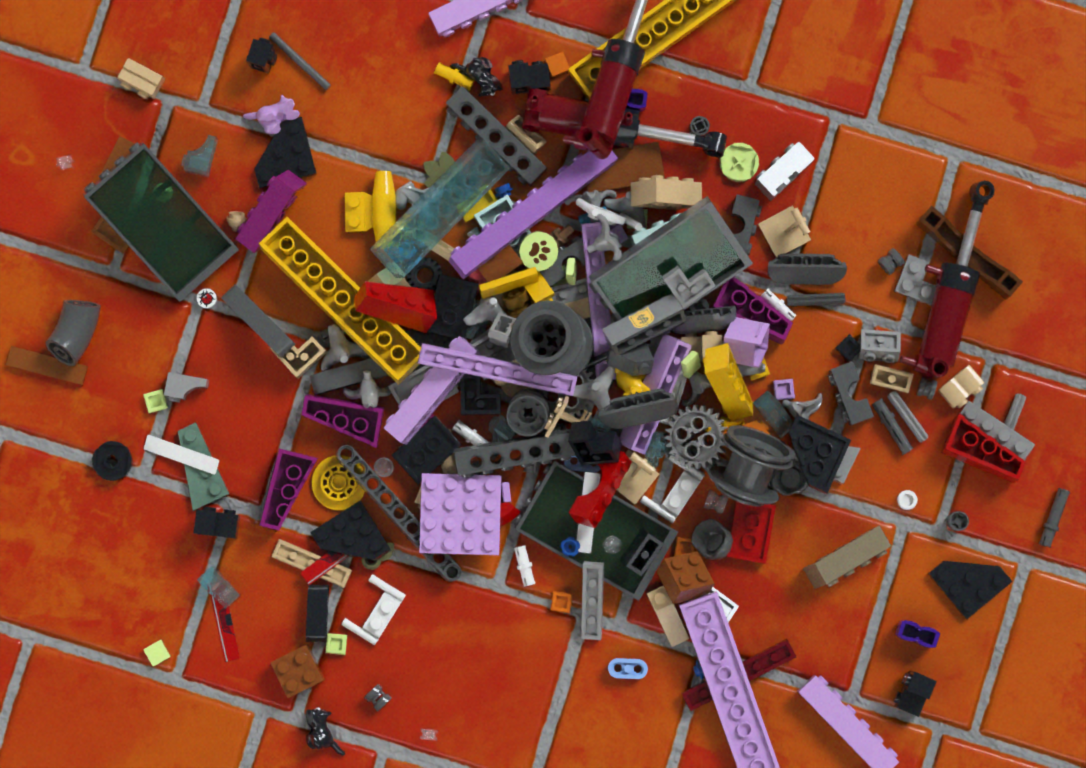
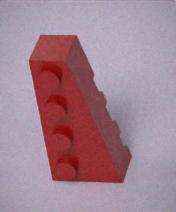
(397, 304)
(981, 450)

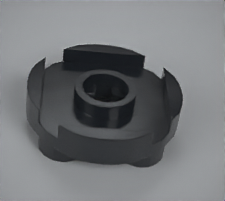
(119, 469)

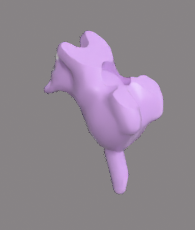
(273, 115)

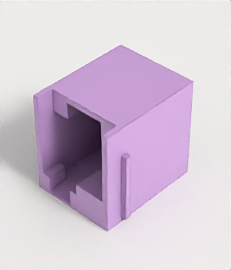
(747, 341)

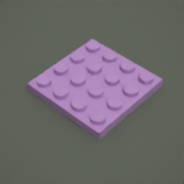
(460, 514)

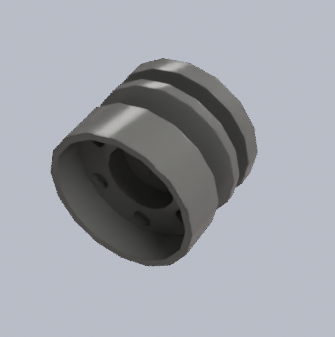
(531, 422)

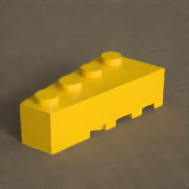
(727, 382)

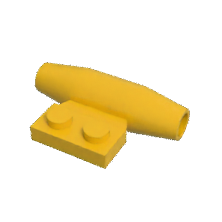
(374, 210)

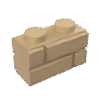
(141, 79)

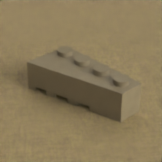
(848, 557)

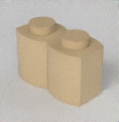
(961, 386)

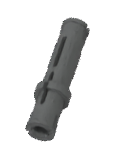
(892, 426)
(1053, 520)

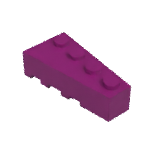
(269, 209)
(753, 308)
(346, 417)
(287, 480)

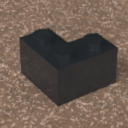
(528, 77)
(476, 403)
(593, 446)
(215, 523)
(914, 692)

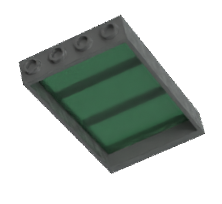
(160, 221)
(691, 240)
(550, 523)

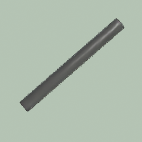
(300, 61)

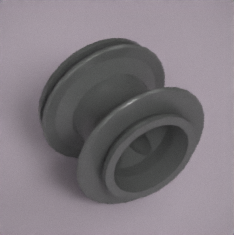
(573, 349)
(751, 466)

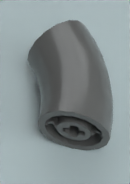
(73, 330)

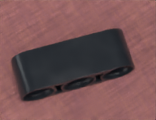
(317, 613)

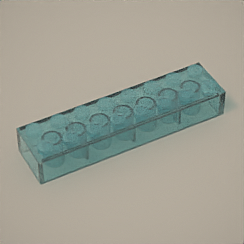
(439, 208)

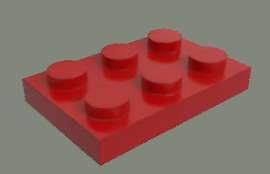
(751, 532)

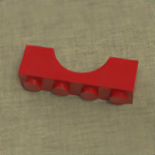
(590, 508)

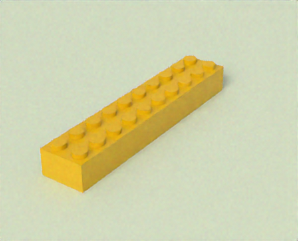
(657, 33)
(335, 296)

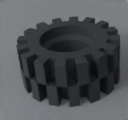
(425, 263)

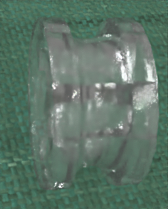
(428, 734)

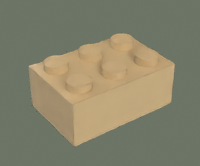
(665, 193)

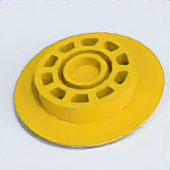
(338, 483)

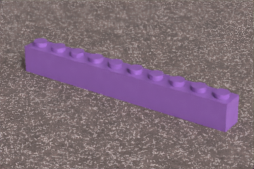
(528, 212)

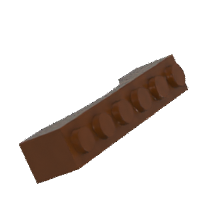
(991, 272)

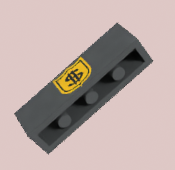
(644, 324)

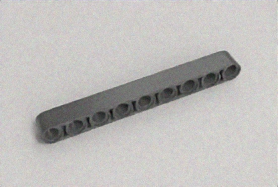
(389, 509)

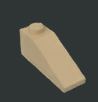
(667, 616)

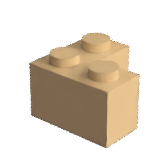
(701, 343)
(302, 359)

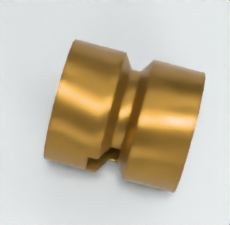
(516, 301)

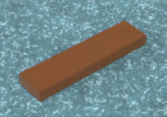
(46, 365)

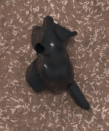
(479, 70)
(320, 735)

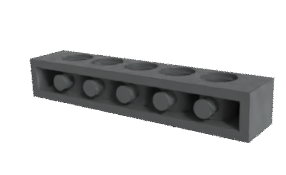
(462, 99)
(524, 444)

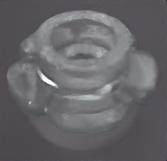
(65, 161)
(612, 544)

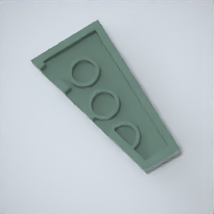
(203, 486)

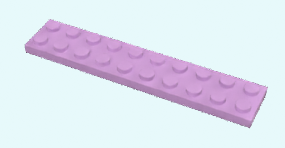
(728, 682)

